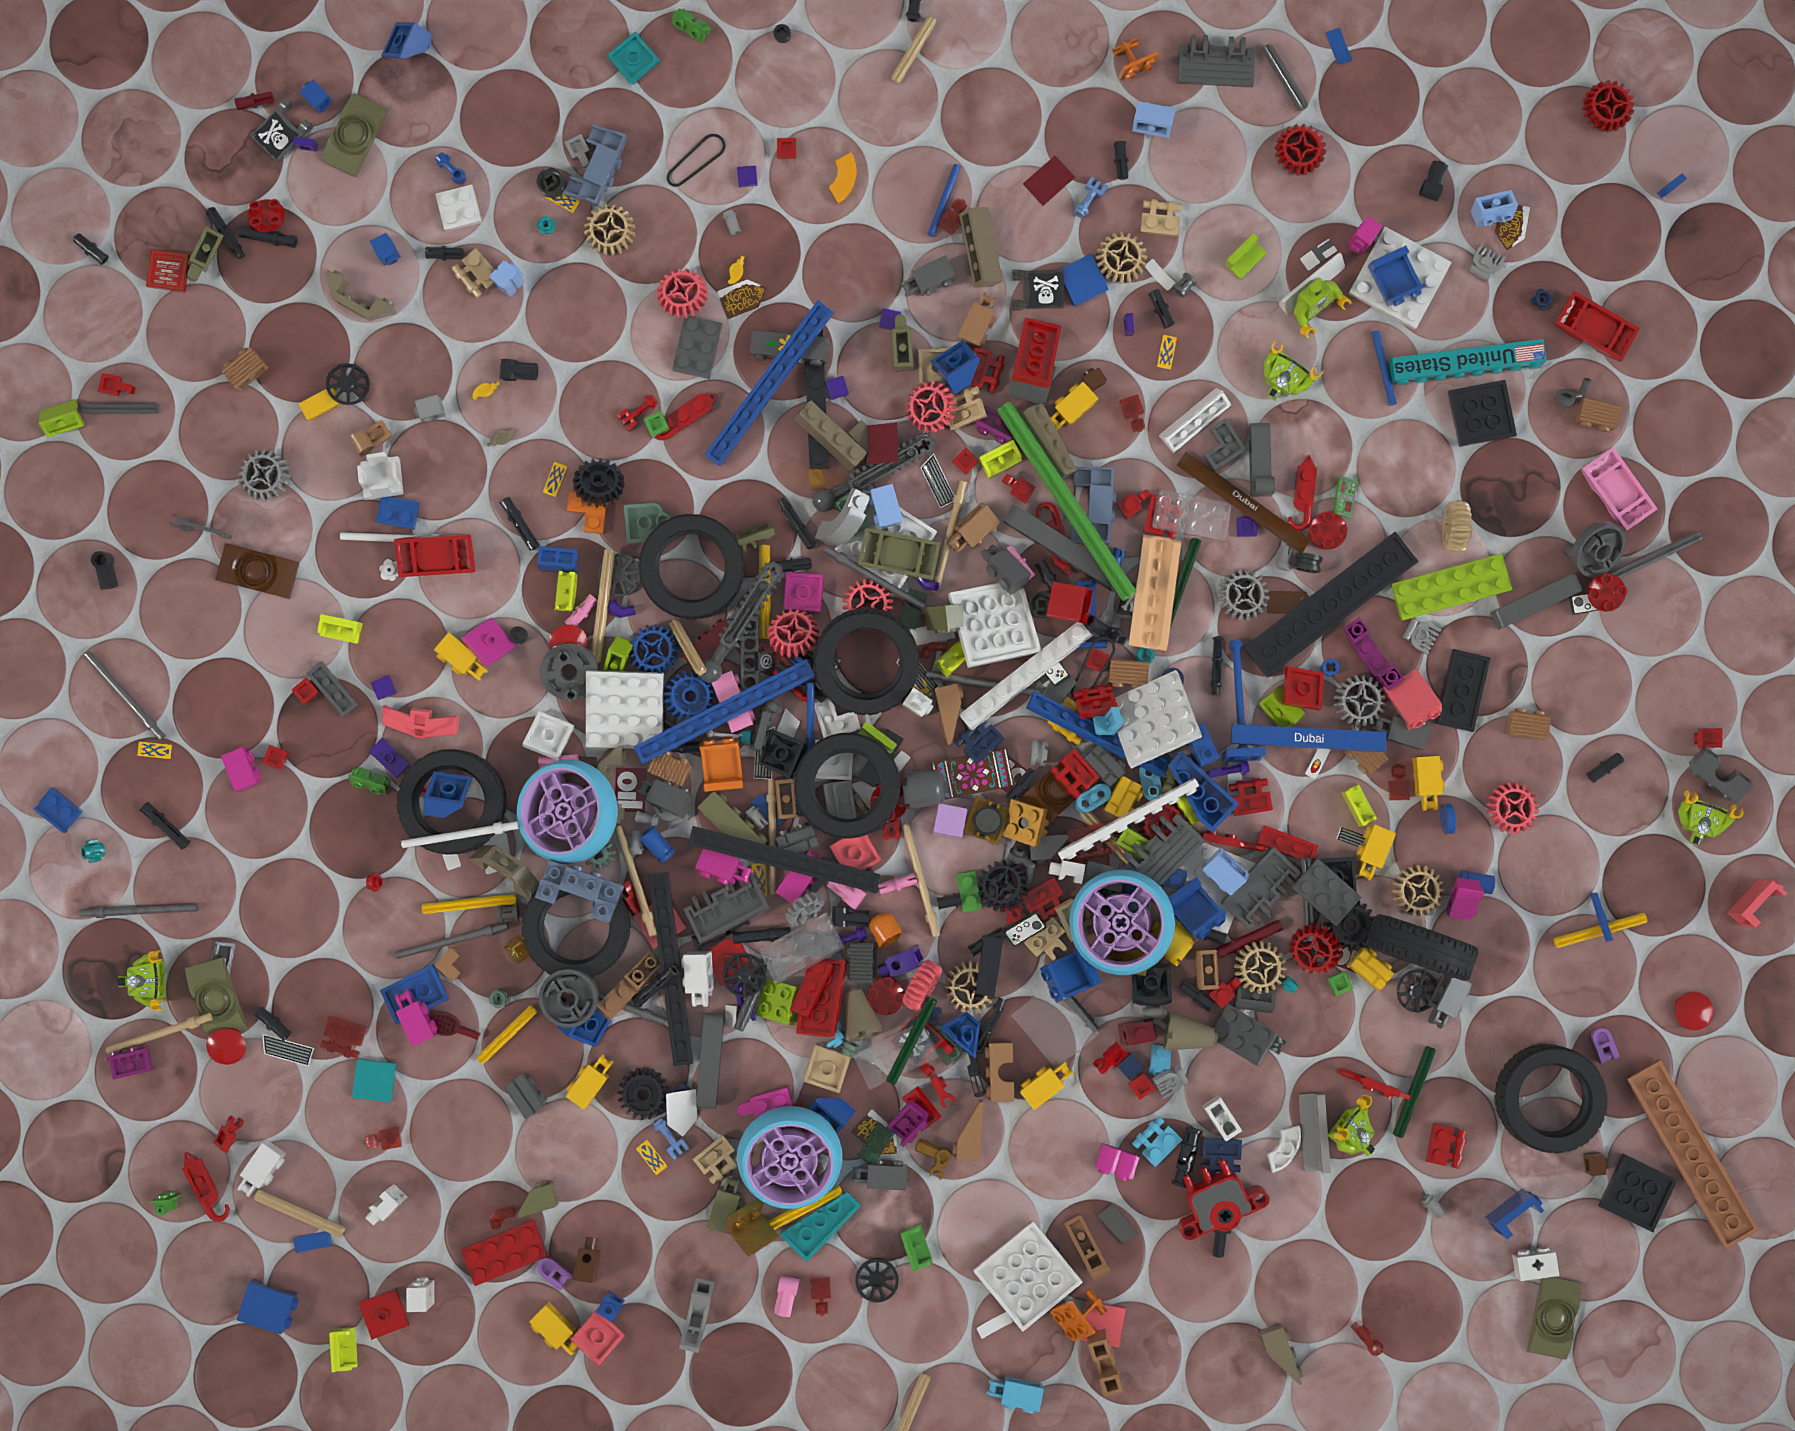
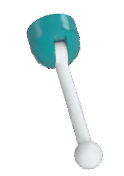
(744, 736)

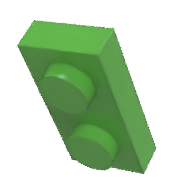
(968, 891)

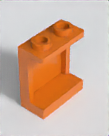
(721, 764)

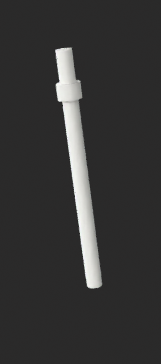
(374, 537)
(497, 828)

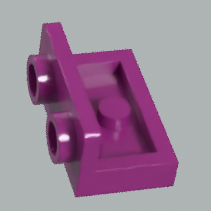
(994, 426)
(129, 1063)
(909, 1122)

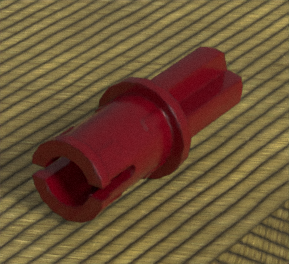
(254, 100)

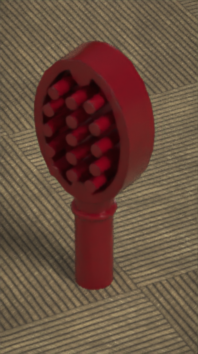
(449, 1025)

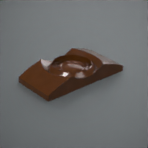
(257, 571)
(1050, 794)

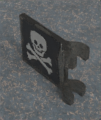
(1040, 289)

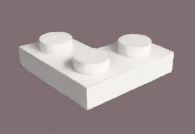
(834, 724)

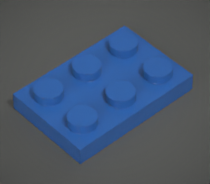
(423, 985)

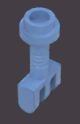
(1081, 209)
(660, 1124)

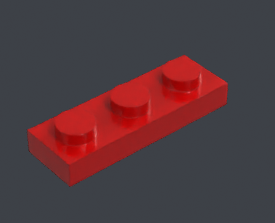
(1287, 843)
(811, 988)

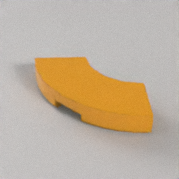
(845, 178)

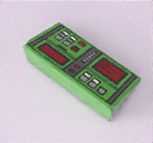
(1344, 497)

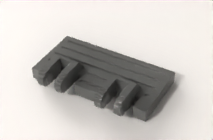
(1216, 67)
(1168, 853)
(1261, 887)
(726, 910)

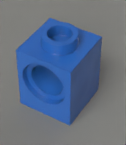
(315, 96)
(385, 249)
(610, 1306)

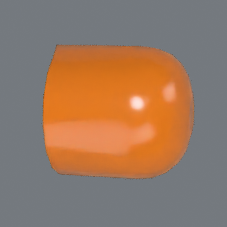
(885, 927)

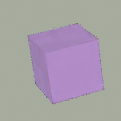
(949, 821)

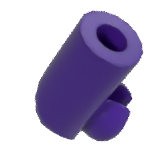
(928, 585)
(619, 611)

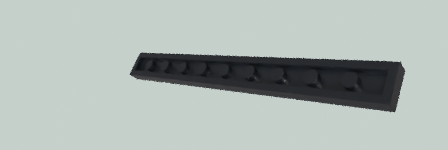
(784, 859)
(669, 955)

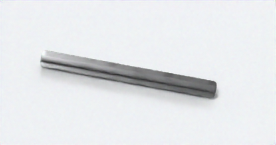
(1657, 554)

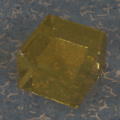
(816, 479)
(516, 949)

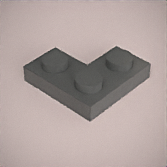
(1229, 445)

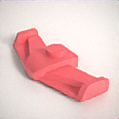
(419, 723)

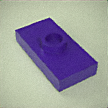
(389, 757)

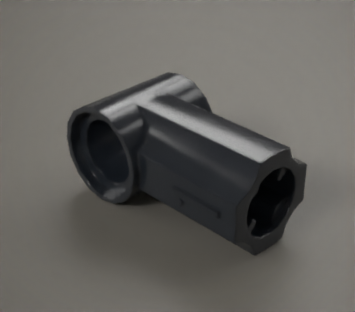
(1432, 185)
(512, 370)
(105, 572)
(849, 917)

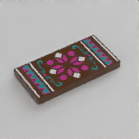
(968, 778)

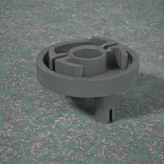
(1590, 541)
(566, 653)
(583, 990)

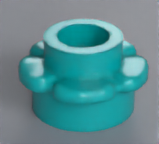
(546, 220)
(1150, 655)
(1289, 984)

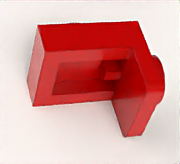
(1709, 737)

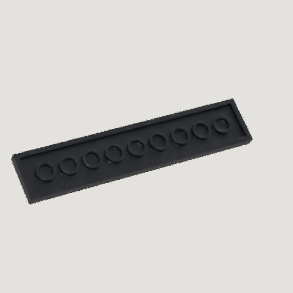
(1330, 604)

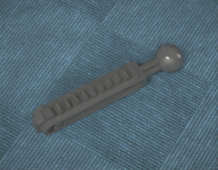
(824, 498)
(742, 620)

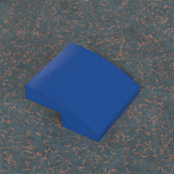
(1083, 280)

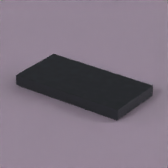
(1463, 690)

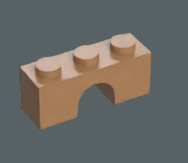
(998, 1054)
(1106, 1363)

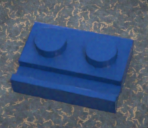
(398, 512)
(58, 810)

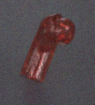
(932, 646)
(500, 1215)

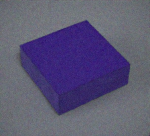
(305, 144)
(747, 176)
(888, 319)
(1128, 324)
(837, 388)
(1246, 527)
(383, 687)

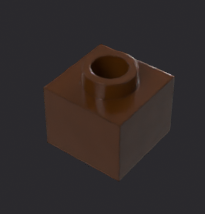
(1094, 378)
(1595, 1164)

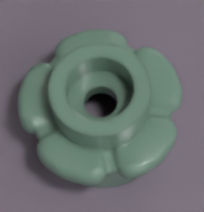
(498, 1003)
(849, 1048)

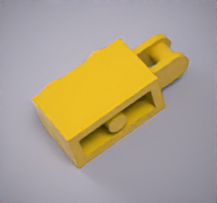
(1074, 405)
(459, 655)
(1428, 780)
(1374, 849)
(588, 1083)
(1044, 1085)
(553, 1328)

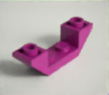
(1371, 656)

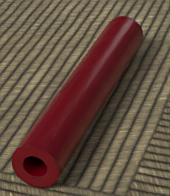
(1247, 939)

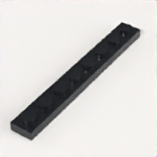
(817, 394)

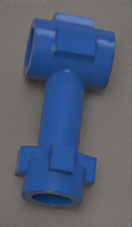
(458, 175)

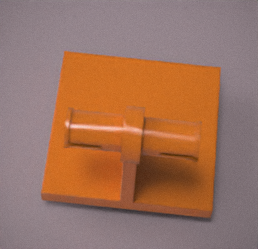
(1143, 64)
(1073, 1320)

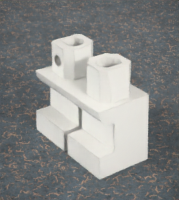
(1068, 868)
(384, 1207)

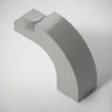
(846, 523)
(697, 1315)

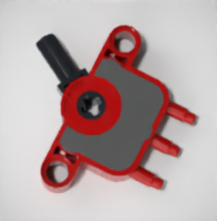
(1217, 1196)

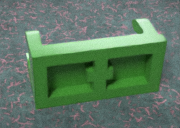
(916, 1247)

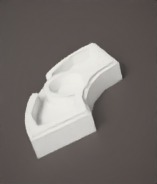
(1286, 1148)

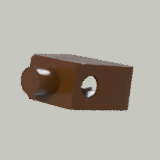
(584, 1270)

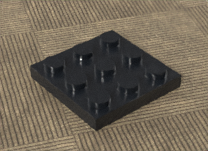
(1482, 413)
(1637, 1192)

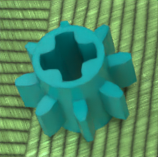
(92, 850)

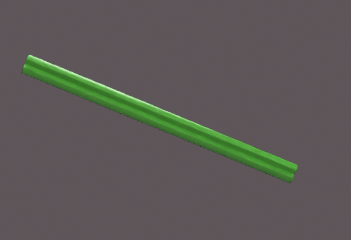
(1066, 501)

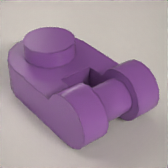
(1600, 1039)
(548, 1267)

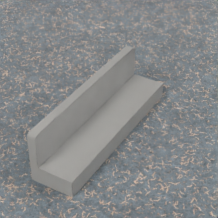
(1314, 1132)

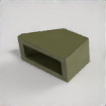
(539, 1199)

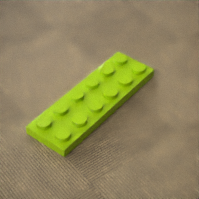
(1451, 587)

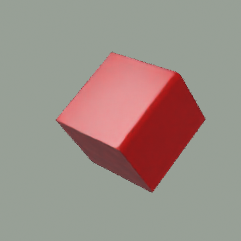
(1069, 602)

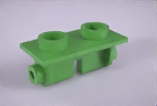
(684, 21)
(362, 780)
(165, 1202)

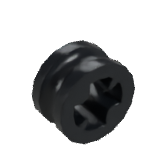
(782, 27)
(512, 636)

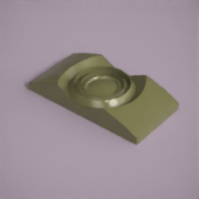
(354, 134)
(899, 554)
(215, 994)
(1554, 1317)

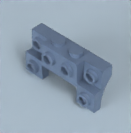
(601, 167)
(1100, 499)
(583, 884)

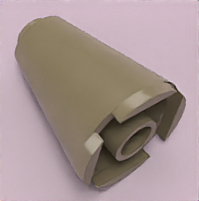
(859, 1017)
(1187, 1034)

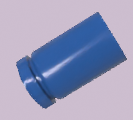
(657, 844)
(1486, 881)

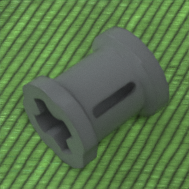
(1184, 285)
(508, 913)

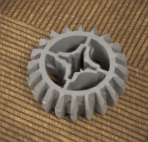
(254, 462)
(1237, 588)
(1343, 699)

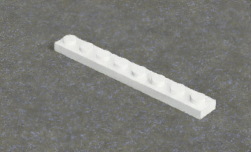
(1025, 675)
(1121, 823)

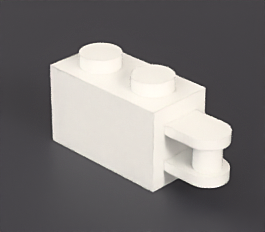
(918, 703)
(698, 975)
(261, 1167)

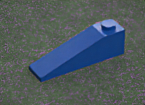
(1210, 801)

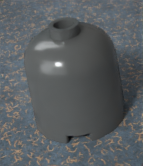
(924, 788)

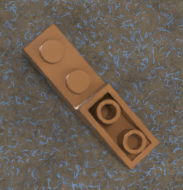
(629, 986)

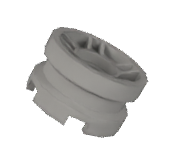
(1038, 752)

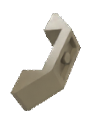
(378, 310)
(616, 757)
(507, 865)

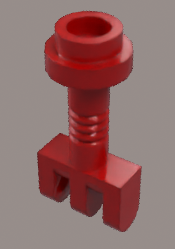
(631, 417)

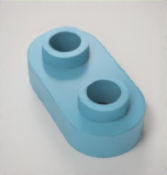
(1149, 782)
(1092, 799)

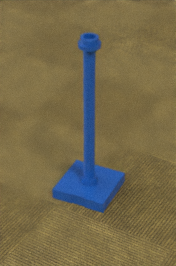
(1242, 752)

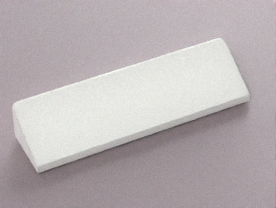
(1326, 272)
(1195, 419)

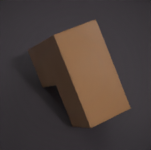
(447, 966)

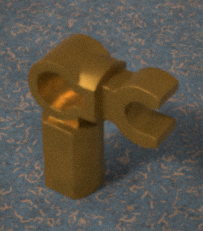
(942, 1155)

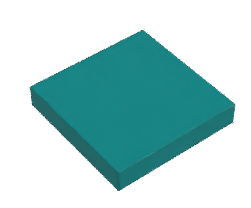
(633, 58)
(374, 1080)

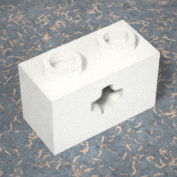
(1221, 1118)
(1544, 1268)
(420, 1295)

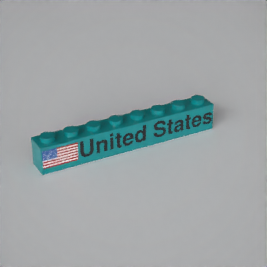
(1467, 361)

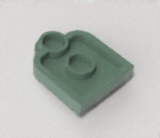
(642, 520)

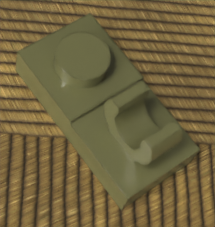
(759, 532)

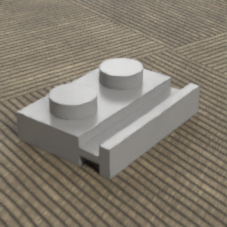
(840, 799)

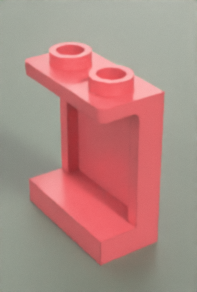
(1414, 700)
(1744, 908)

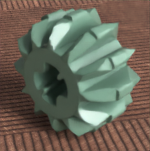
(599, 862)

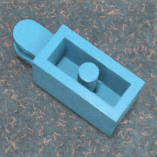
(1017, 1393)

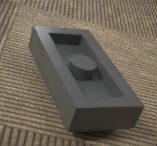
(763, 723)

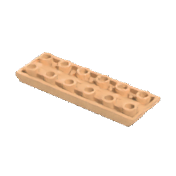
(1154, 592)

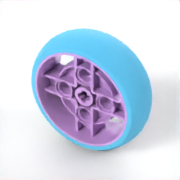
(582, 842)
(1152, 946)
(809, 1186)

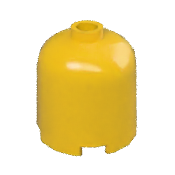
(1180, 943)

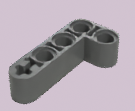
(1261, 479)

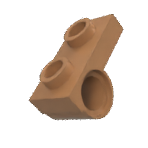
(371, 438)

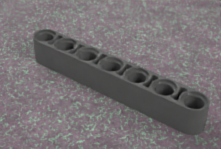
(1056, 544)

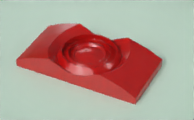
(1596, 326)
(434, 555)

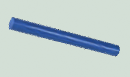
(944, 199)
(1384, 368)
(810, 713)

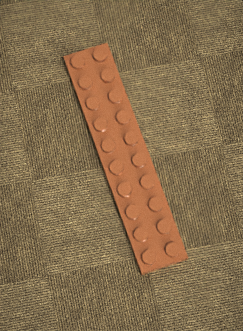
(1692, 1154)

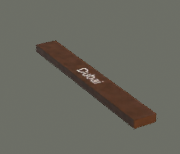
(1243, 502)

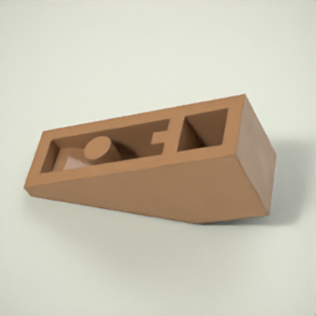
(948, 707)
(969, 1139)
(1087, 1247)

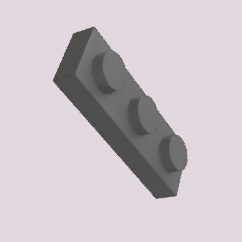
(332, 689)

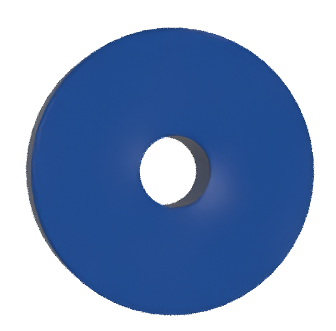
(1671, 186)
(1448, 818)

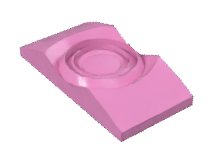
(1618, 489)

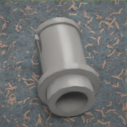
(732, 223)
(1285, 558)
(756, 817)
(647, 819)
(636, 843)
(1154, 1013)
(1433, 1205)

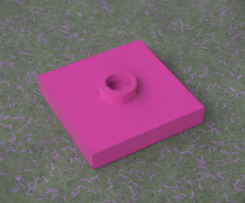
(803, 592)
(488, 642)

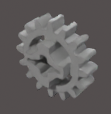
(805, 909)

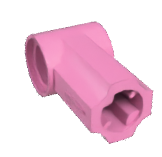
(850, 895)
(786, 1291)

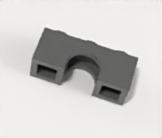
(1732, 786)

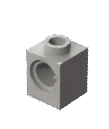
(429, 408)

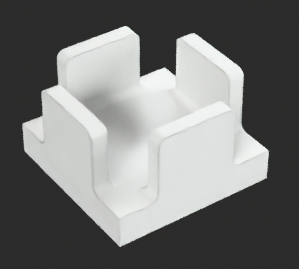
(380, 476)

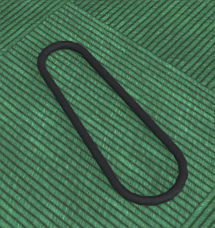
(703, 166)
(1086, 658)

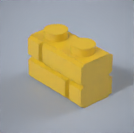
(1123, 797)
(1370, 968)

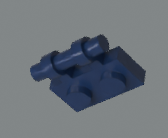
(982, 744)
(1219, 1148)

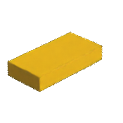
(318, 404)

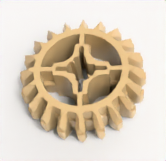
(625, 234)
(1128, 259)
(1456, 526)
(1404, 882)
(1263, 975)
(961, 987)

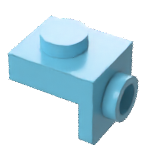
(1109, 723)
(838, 1038)
(1159, 1060)

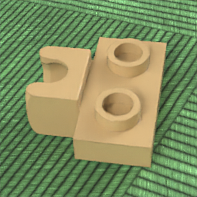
(1047, 940)

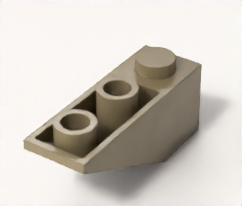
(1277, 1347)

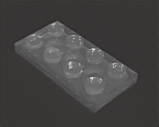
(1191, 515)
(801, 948)
(879, 1058)

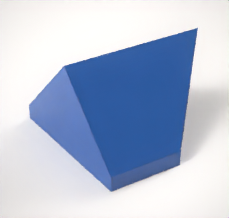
(964, 1032)

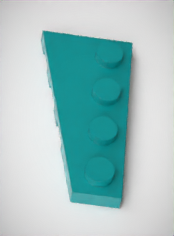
(817, 1228)

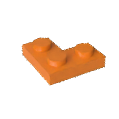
(594, 516)

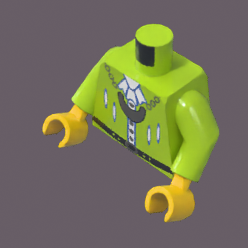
(1316, 299)
(1286, 375)
(1704, 818)
(146, 980)
(1354, 1129)

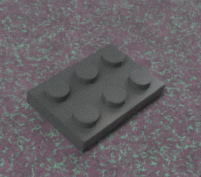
(697, 347)
(1326, 892)
(1244, 1035)

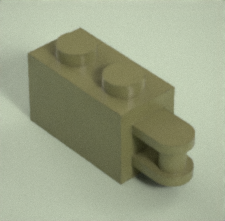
(203, 253)
(902, 345)
(943, 618)
(725, 1204)

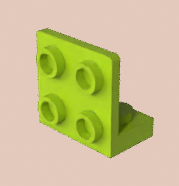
(777, 1001)

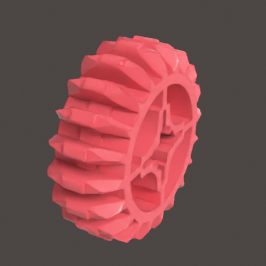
(689, 285)
(927, 413)
(882, 597)
(800, 641)
(1518, 813)
(922, 985)

